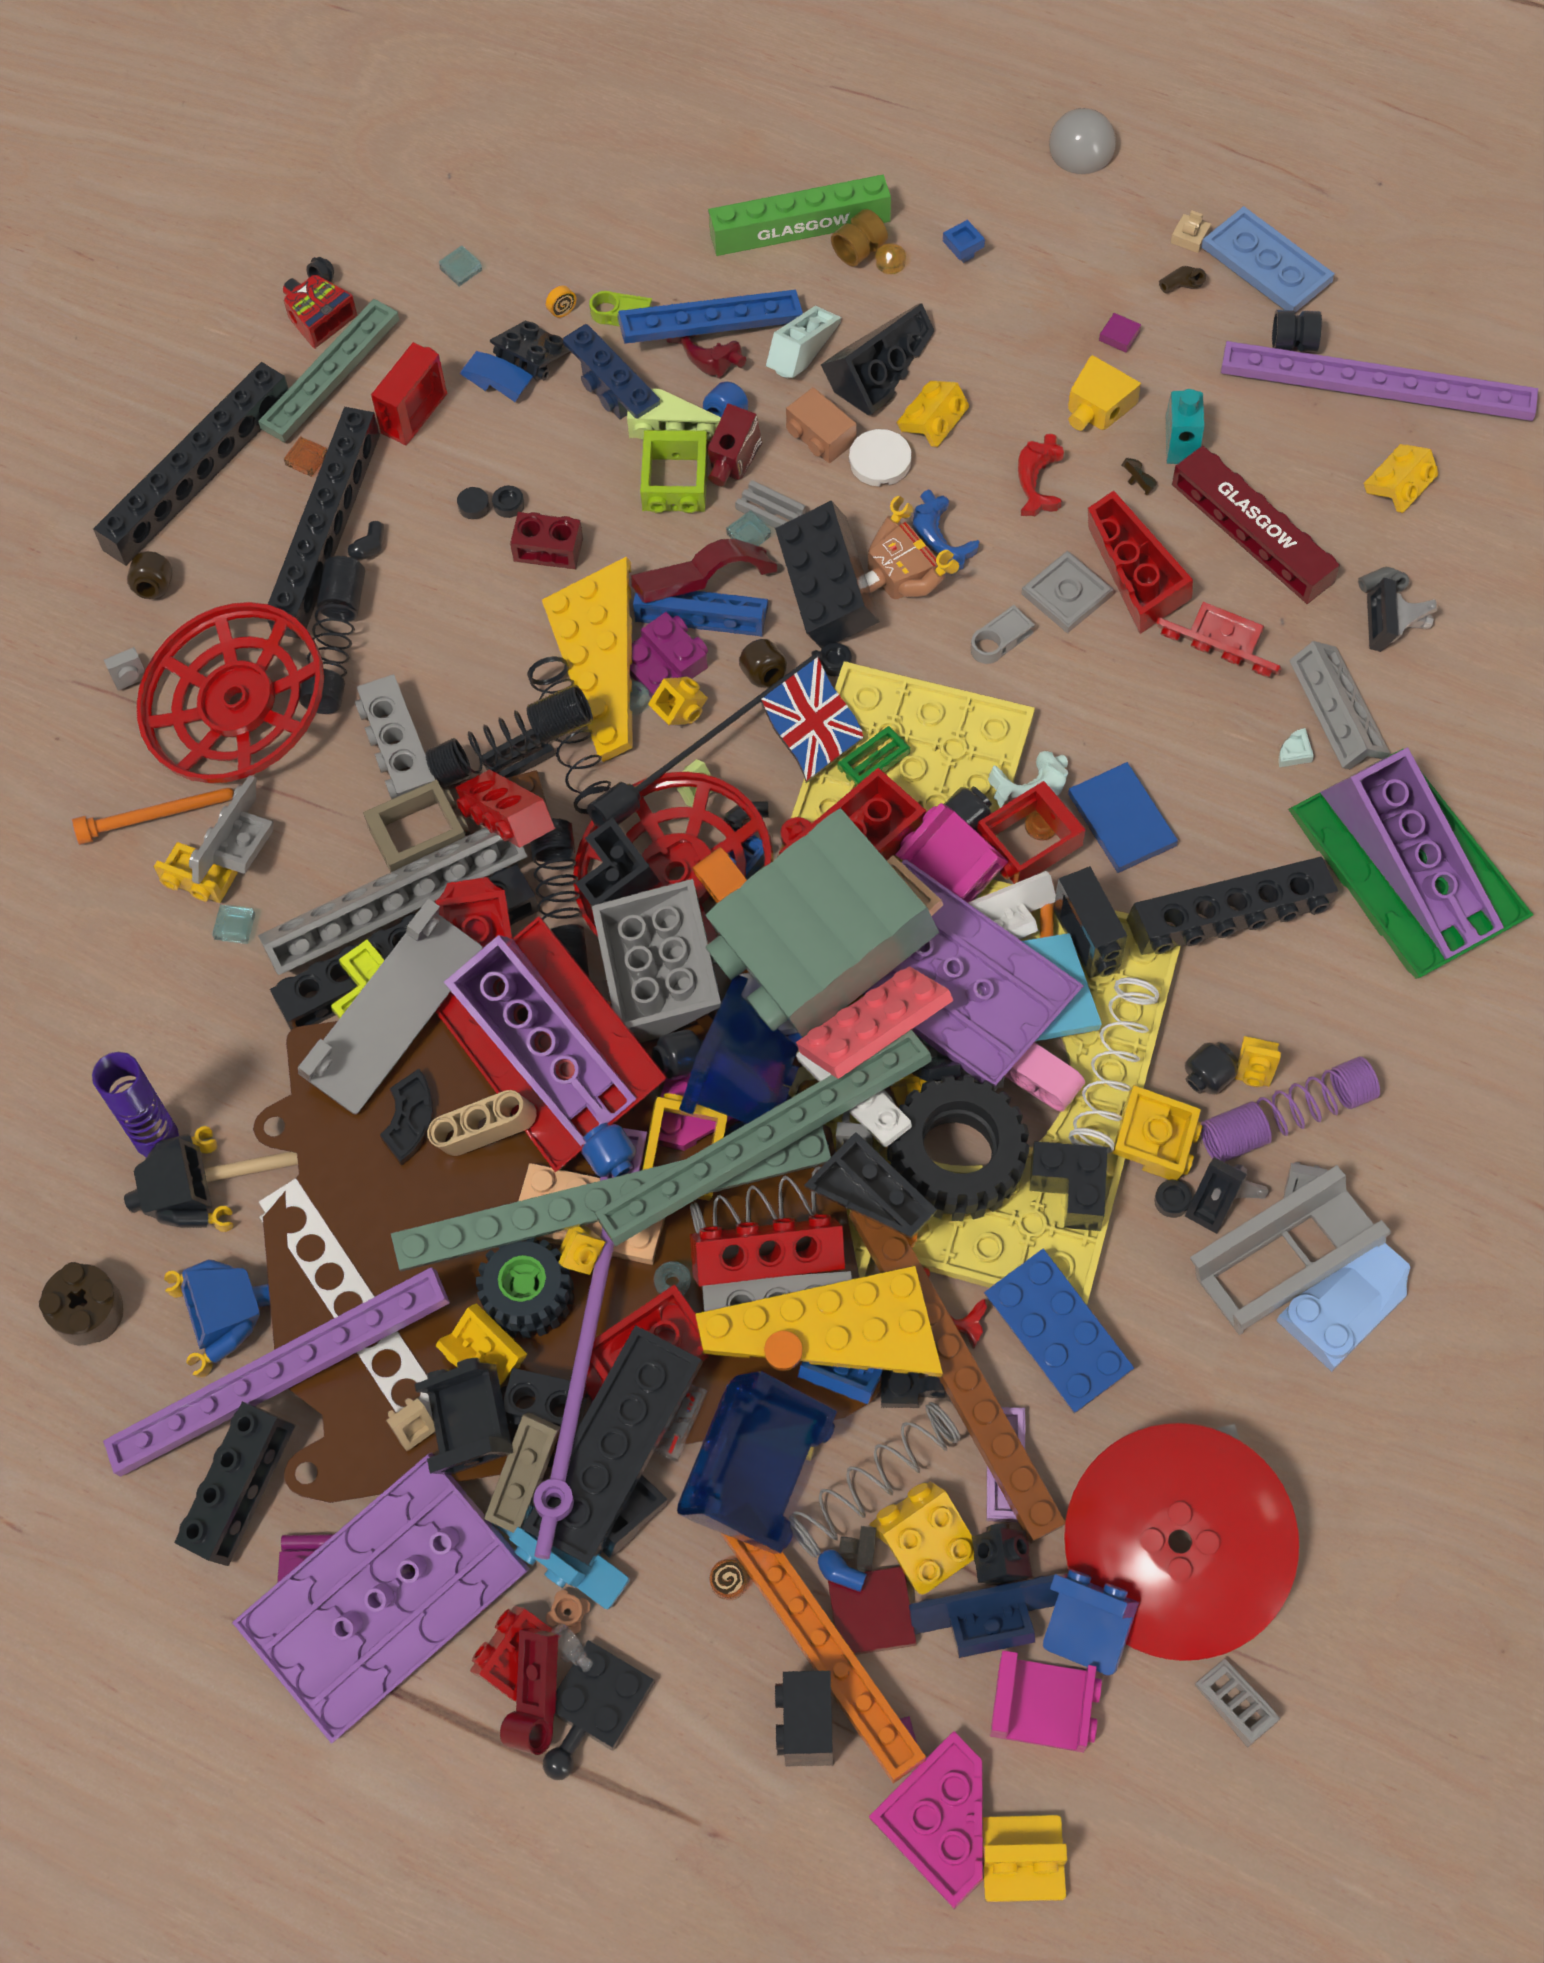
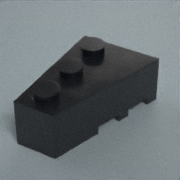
(871, 1187)

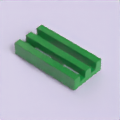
(885, 764)

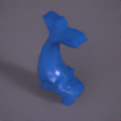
(926, 524)

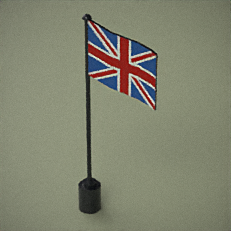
(804, 715)

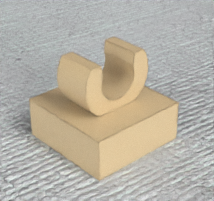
(1191, 231)
(411, 1423)

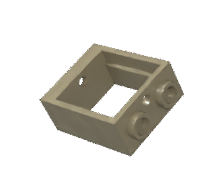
(406, 805)

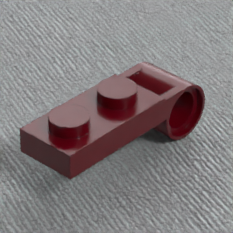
(532, 1722)

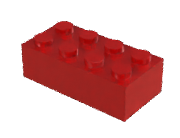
(879, 812)

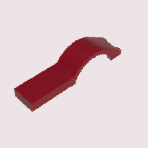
(695, 574)

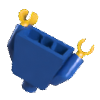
(219, 1306)

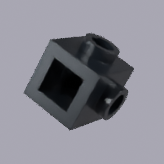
(1001, 1555)

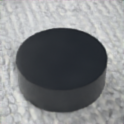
(508, 501)
(473, 503)
(833, 657)
(1173, 1198)

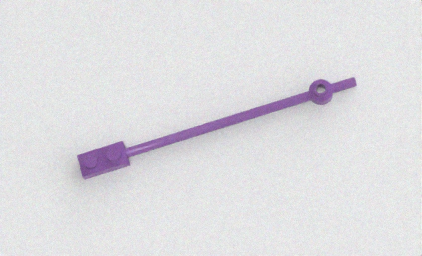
(556, 1484)

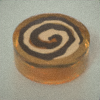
(728, 1579)

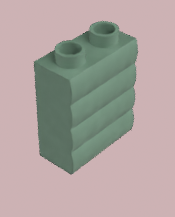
(818, 926)

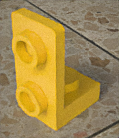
(1257, 1062)

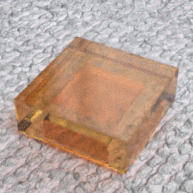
(305, 456)

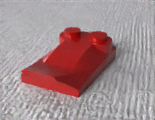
(476, 909)
(664, 1316)

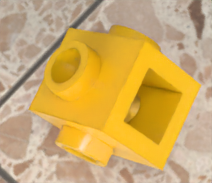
(678, 700)

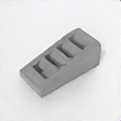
(1258, 1704)

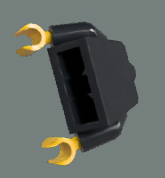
(175, 1185)

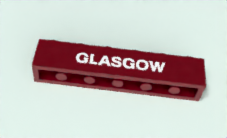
(1255, 524)

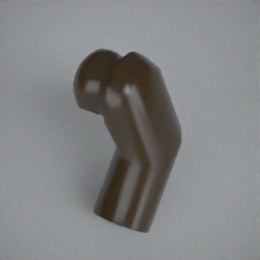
(1184, 277)

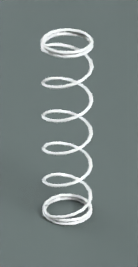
(1127, 996)

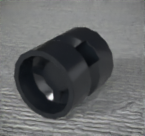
(1297, 330)

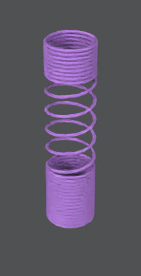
(1248, 1127)

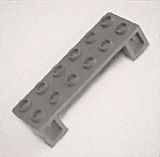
(389, 1010)

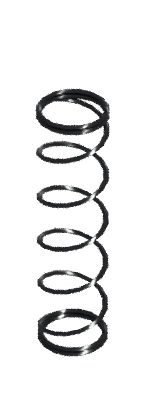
(590, 789)

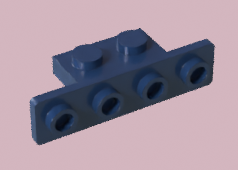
(609, 375)
(986, 1617)

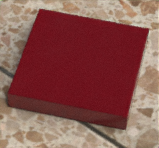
(877, 1615)

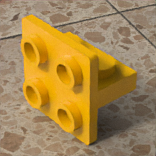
(1023, 1859)

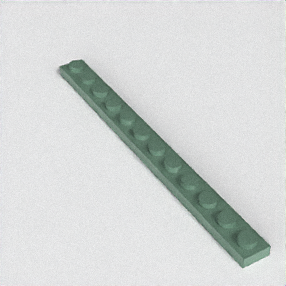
(570, 1208)

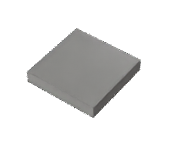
(1067, 591)

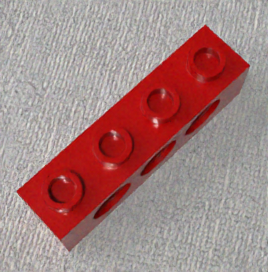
(504, 808)
(822, 1255)

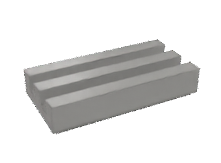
(772, 502)

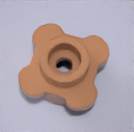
(565, 1601)

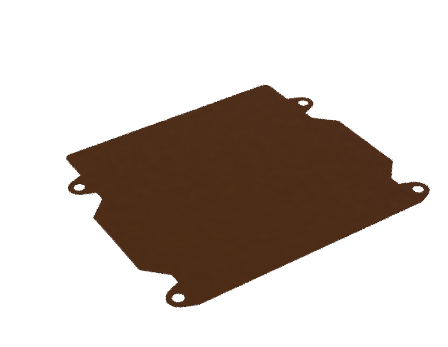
(370, 1195)

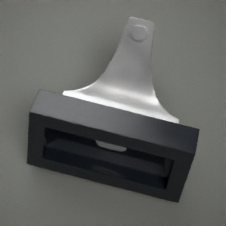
(1392, 614)
(1218, 1191)

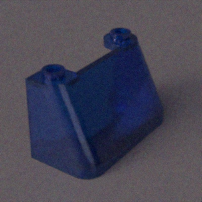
(754, 1460)

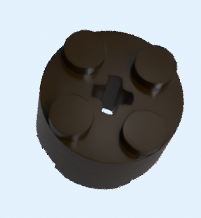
(79, 1285)

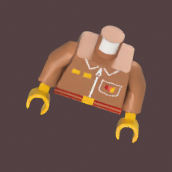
(902, 560)

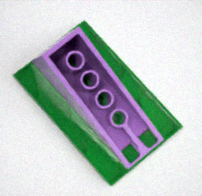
(1410, 863)

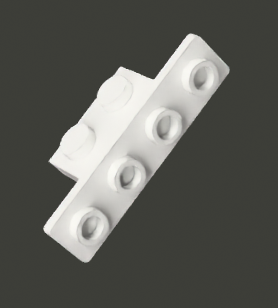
(1013, 904)
(876, 1113)

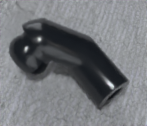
(736, 815)

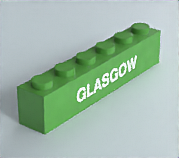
(796, 214)

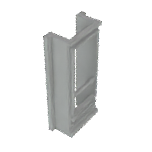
(1331, 1209)

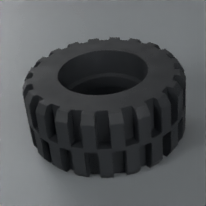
(980, 1109)

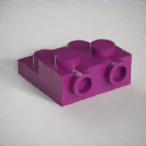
(666, 652)

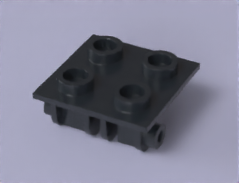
(529, 348)

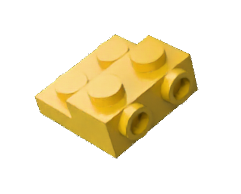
(1158, 1133)

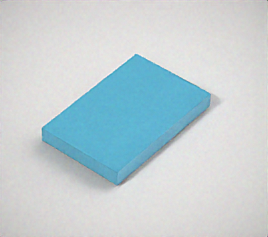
(1081, 1012)

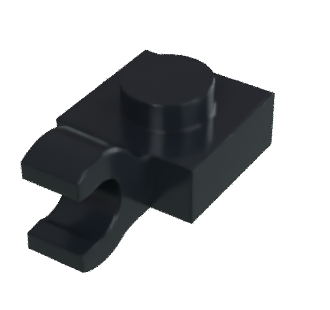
(904, 1390)

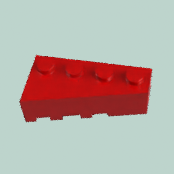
(1139, 564)

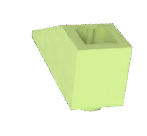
(673, 415)

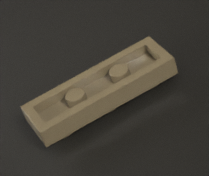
(522, 1472)

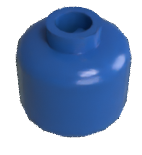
(723, 394)
(608, 1150)

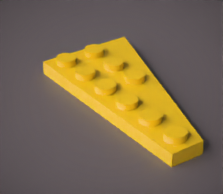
(596, 641)
(844, 1324)

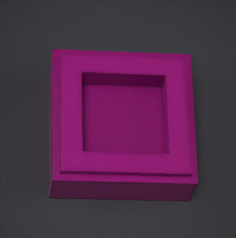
(1120, 332)

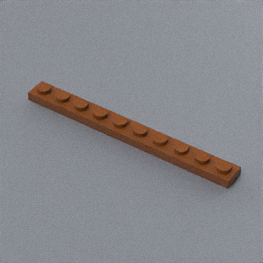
(970, 1392)

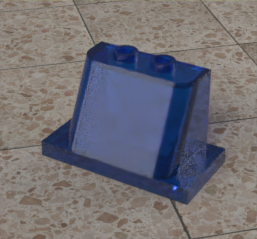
(741, 1062)

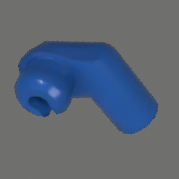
(837, 1571)

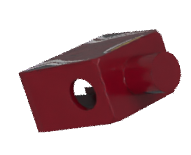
(733, 444)

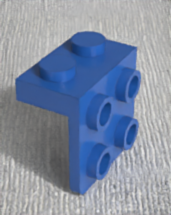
(1089, 1622)

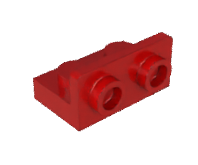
(498, 1659)

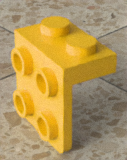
(925, 1536)

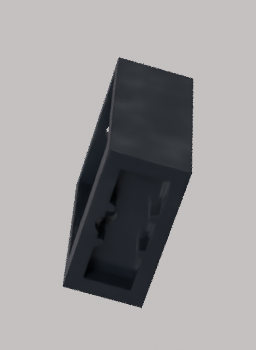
(1091, 922)

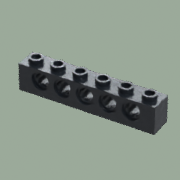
(1276, 885)

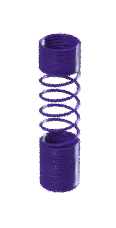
(132, 1102)

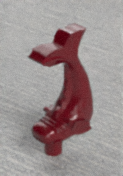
(712, 360)

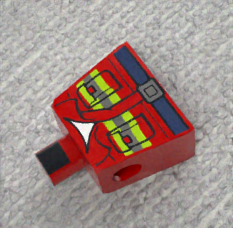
(318, 308)

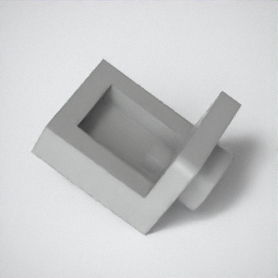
(125, 668)

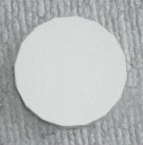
(880, 457)

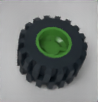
(525, 1287)

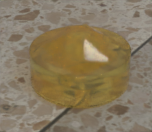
(890, 258)

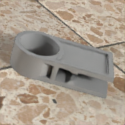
(1006, 630)

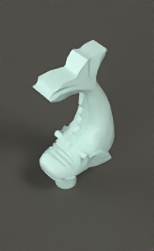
(1050, 770)

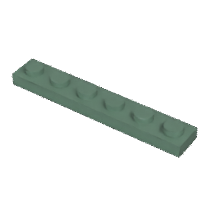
(328, 370)

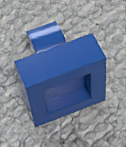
(964, 240)

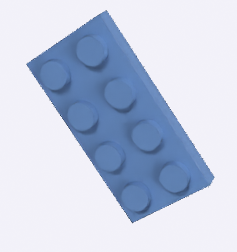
(1267, 260)

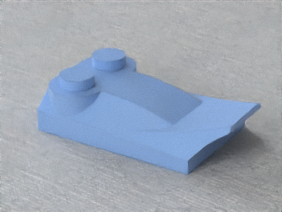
(1347, 1305)

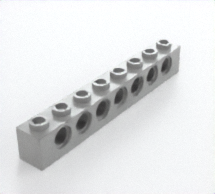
(386, 899)

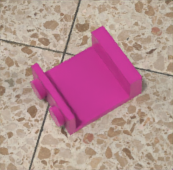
(952, 853)
(1045, 1704)

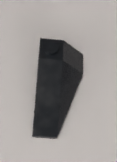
(875, 364)

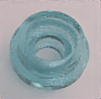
(672, 1269)

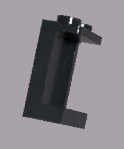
(466, 1416)

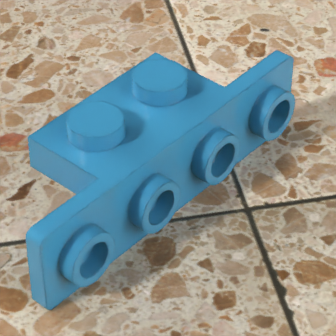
(600, 1582)

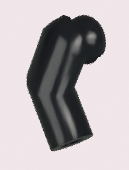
(368, 545)

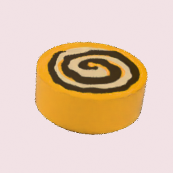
(560, 301)

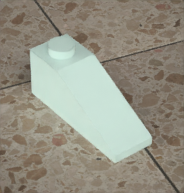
(800, 341)

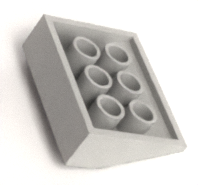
(657, 959)

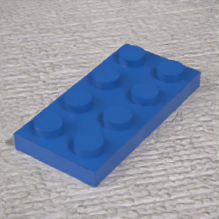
(1059, 1330)

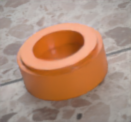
(783, 1350)

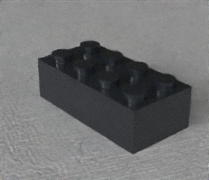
(826, 575)

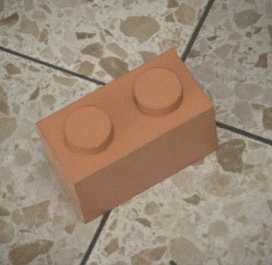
(820, 425)

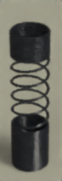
(340, 602)
(548, 717)
(557, 847)

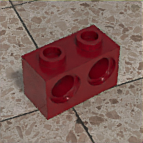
(545, 544)

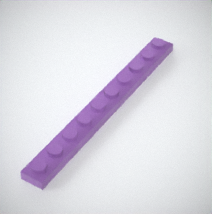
(1380, 380)
(276, 1371)

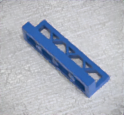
(708, 611)

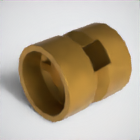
(856, 240)

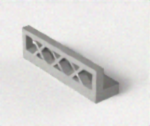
(1338, 704)

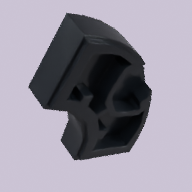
(411, 1117)

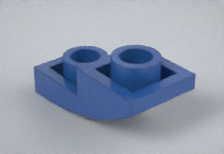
(500, 374)

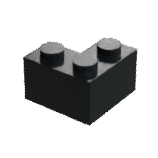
(622, 870)
(1076, 1172)
(807, 1718)

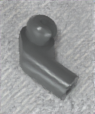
(1370, 580)

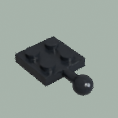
(595, 1705)

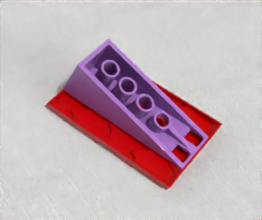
(569, 1054)

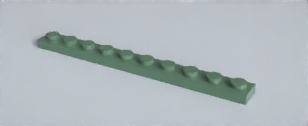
(760, 1139)

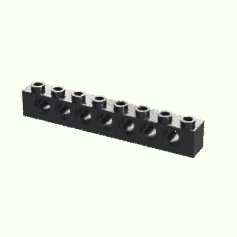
(190, 465)
(325, 515)
(322, 975)

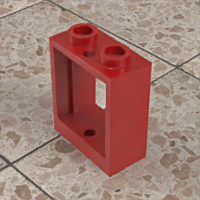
(409, 393)
(1055, 815)

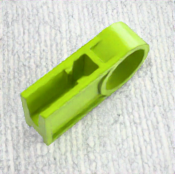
(620, 301)

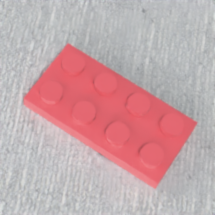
(874, 1021)

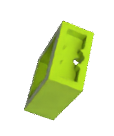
(674, 446)

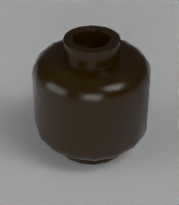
(149, 575)
(762, 663)

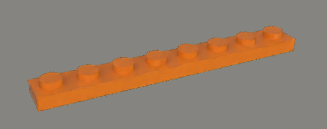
(828, 1651)

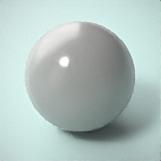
(1082, 141)

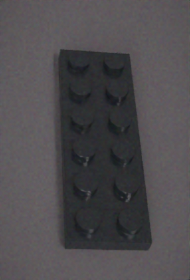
(619, 1440)

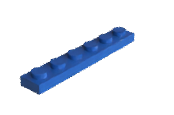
(709, 316)

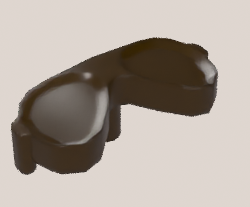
(1145, 481)

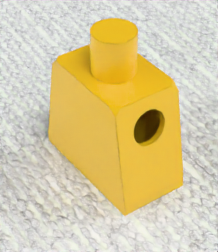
(1101, 395)

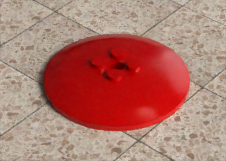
(1238, 1526)

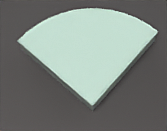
(1296, 749)

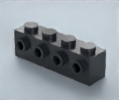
(234, 1484)

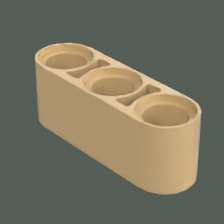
(466, 1120)

